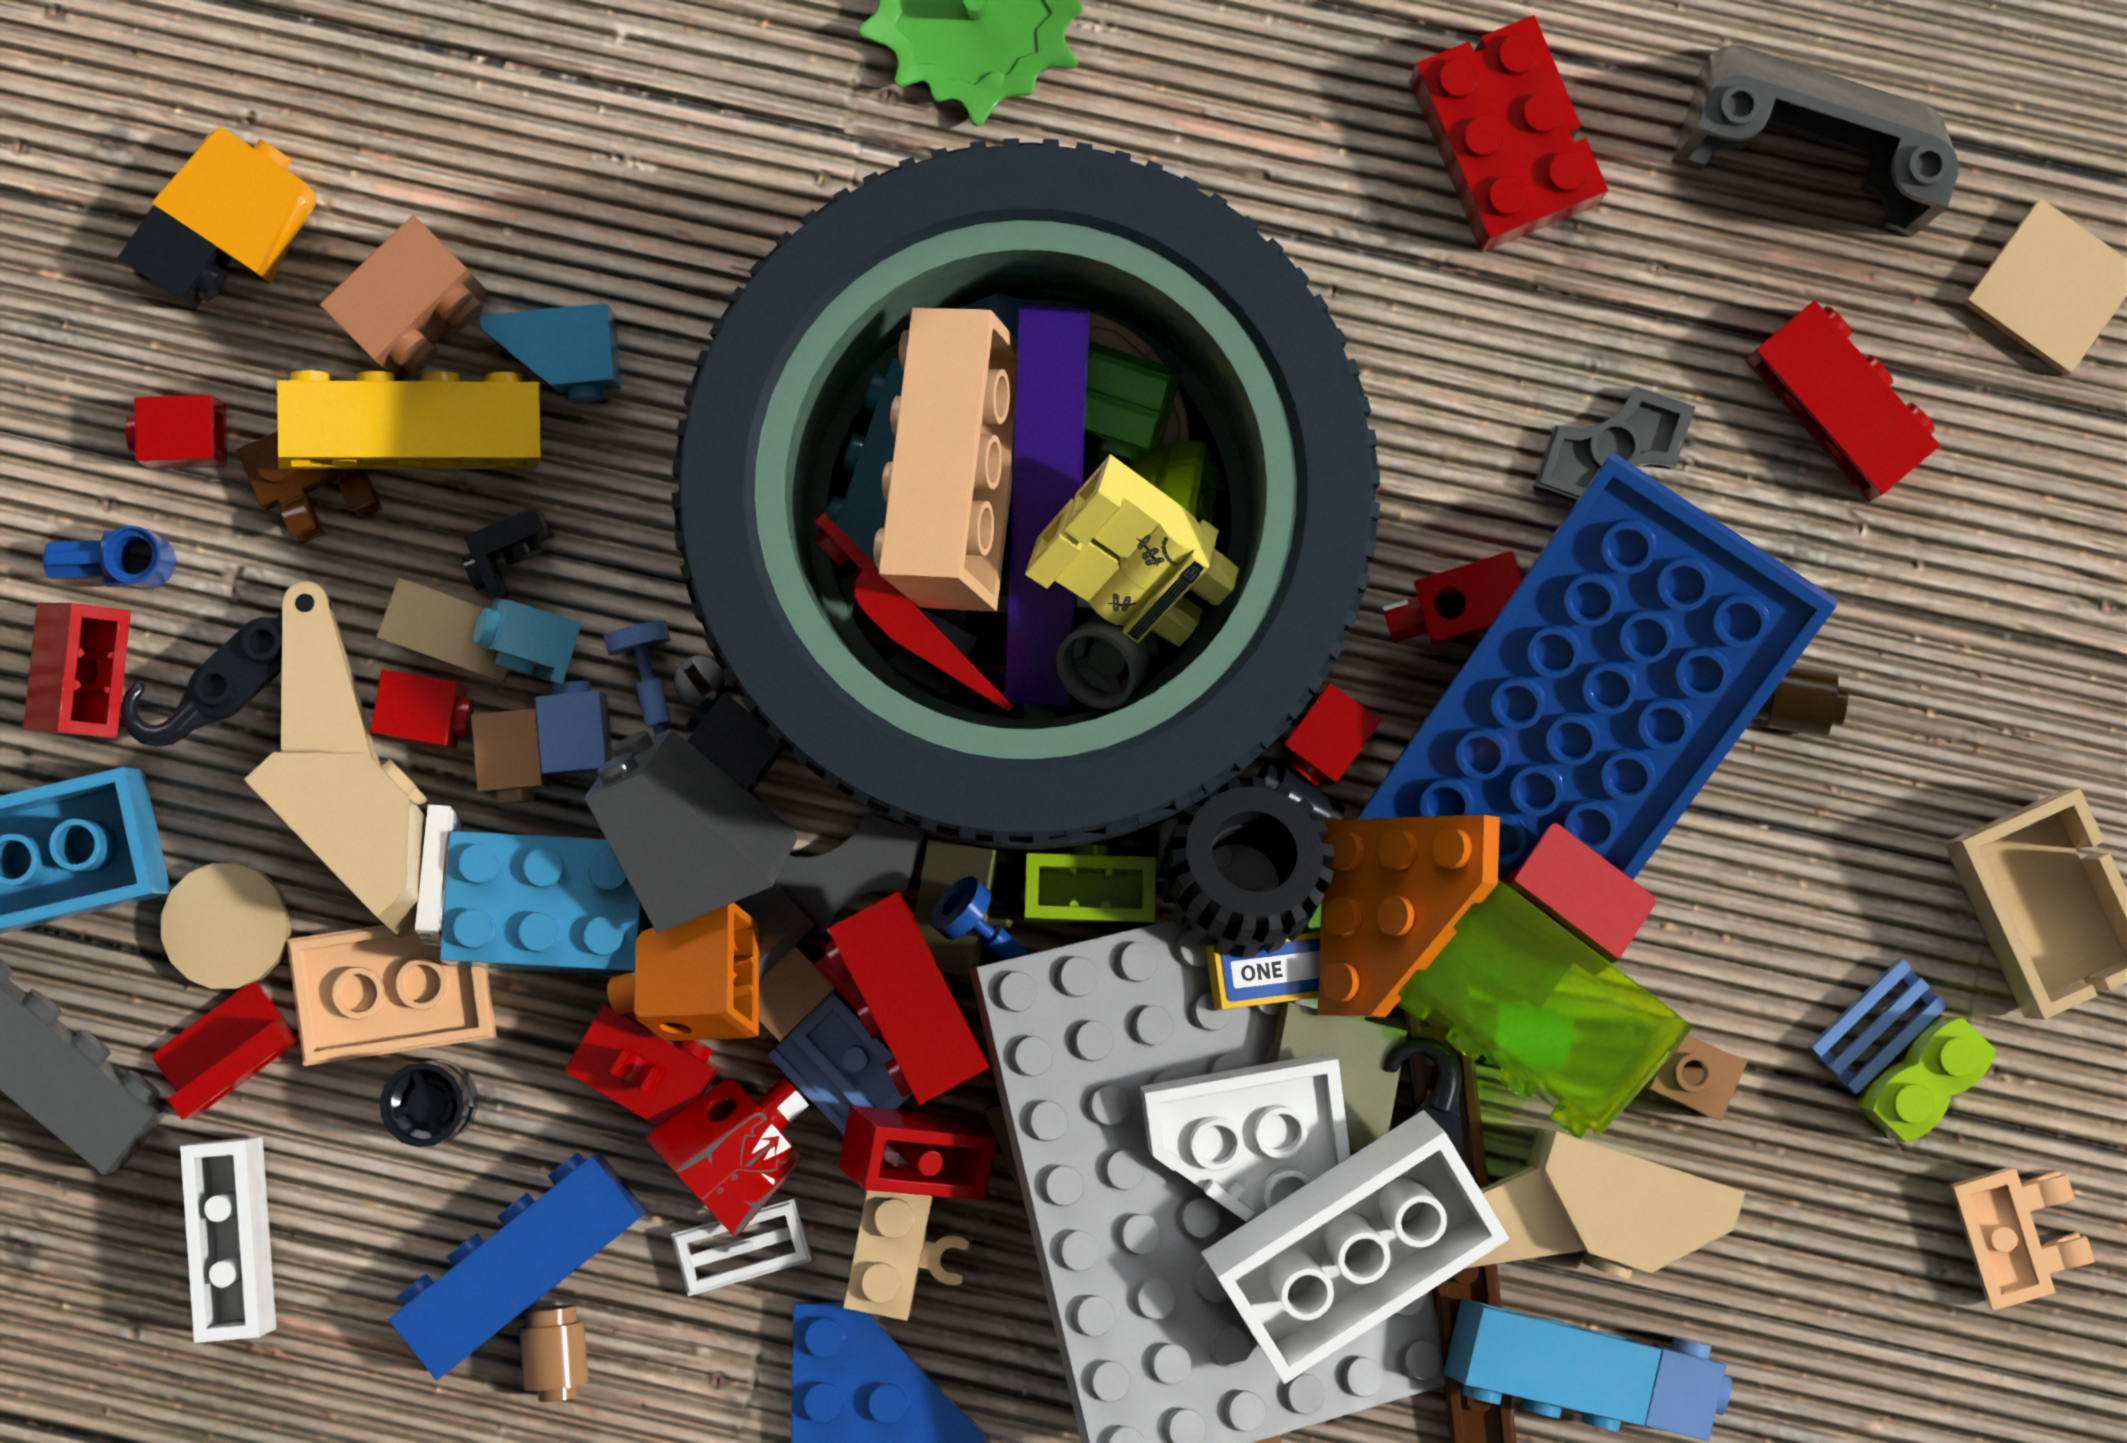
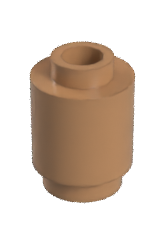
(553, 1352)

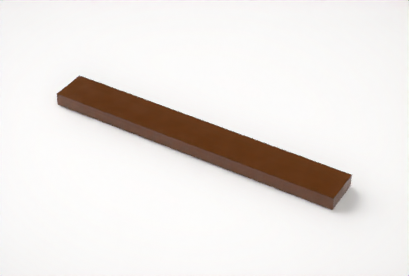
(1467, 1418)

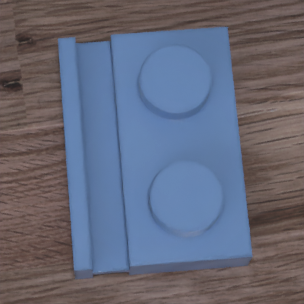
(837, 1062)

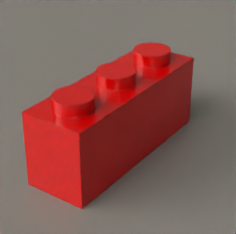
(1844, 400)
(906, 999)

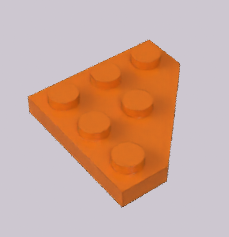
(1396, 902)

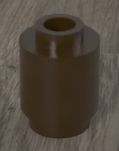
(1806, 702)

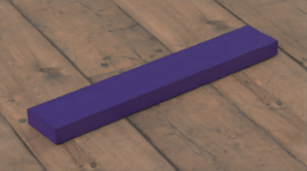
(1045, 477)

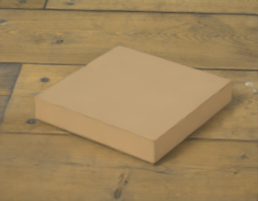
(2052, 287)

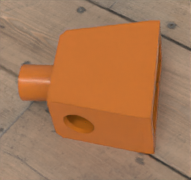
(695, 978)

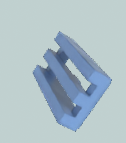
(1895, 1044)

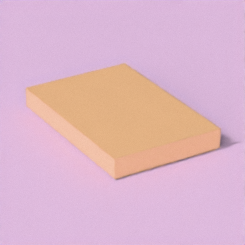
(382, 995)

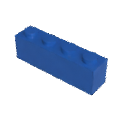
(517, 1264)

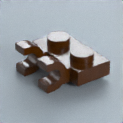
(291, 487)

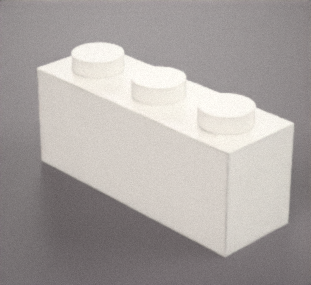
(228, 1239)

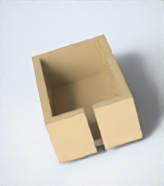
(2045, 906)

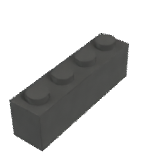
(70, 1083)

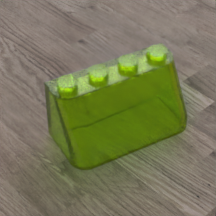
(1545, 1012)

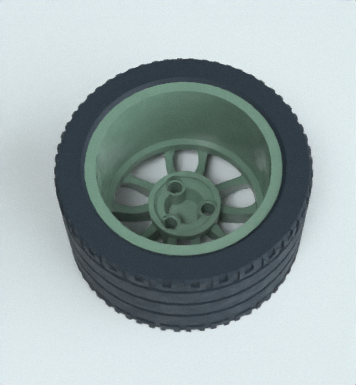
(782, 404)

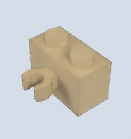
(892, 1251)

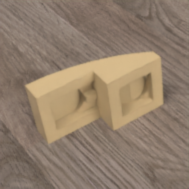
(437, 628)

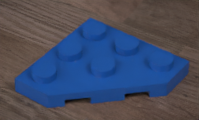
(862, 1386)

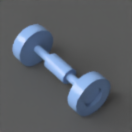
(650, 689)

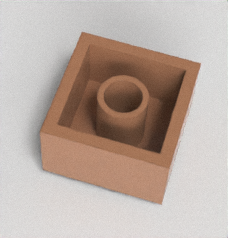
(406, 299)

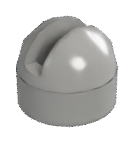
(709, 671)

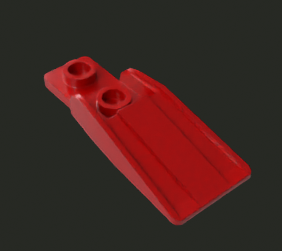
(898, 614)

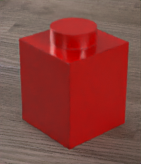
(178, 431)
(421, 709)
(1329, 736)

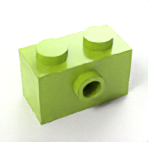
(1090, 888)

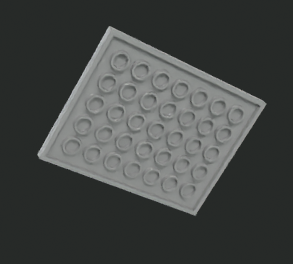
(1121, 1236)

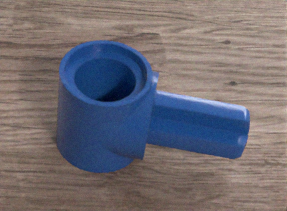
(108, 559)

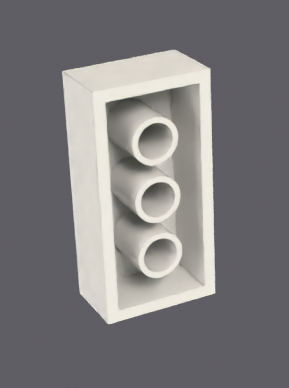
(1355, 1245)

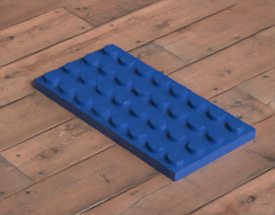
(1609, 678)

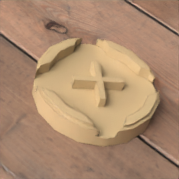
(225, 926)

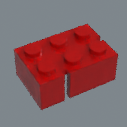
(1507, 134)

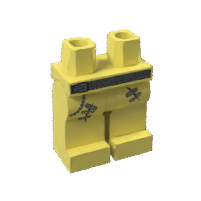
(1133, 555)

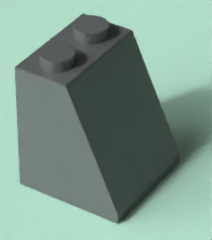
(684, 829)

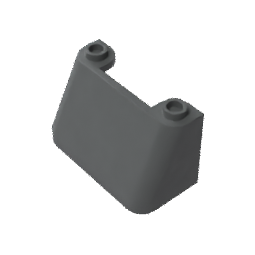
(1905, 140)

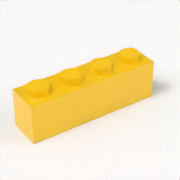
(408, 422)

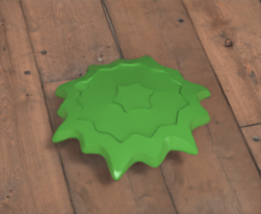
(974, 47)

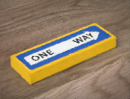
(1266, 978)

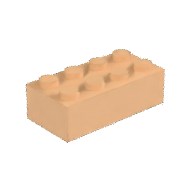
(950, 460)

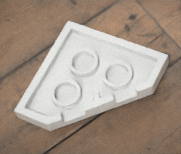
(1250, 1129)

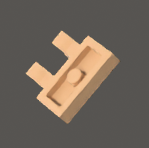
(2004, 1238)

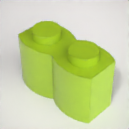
(1915, 1093)

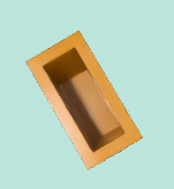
(240, 200)

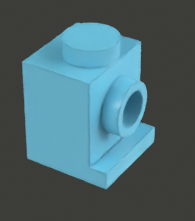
(527, 638)

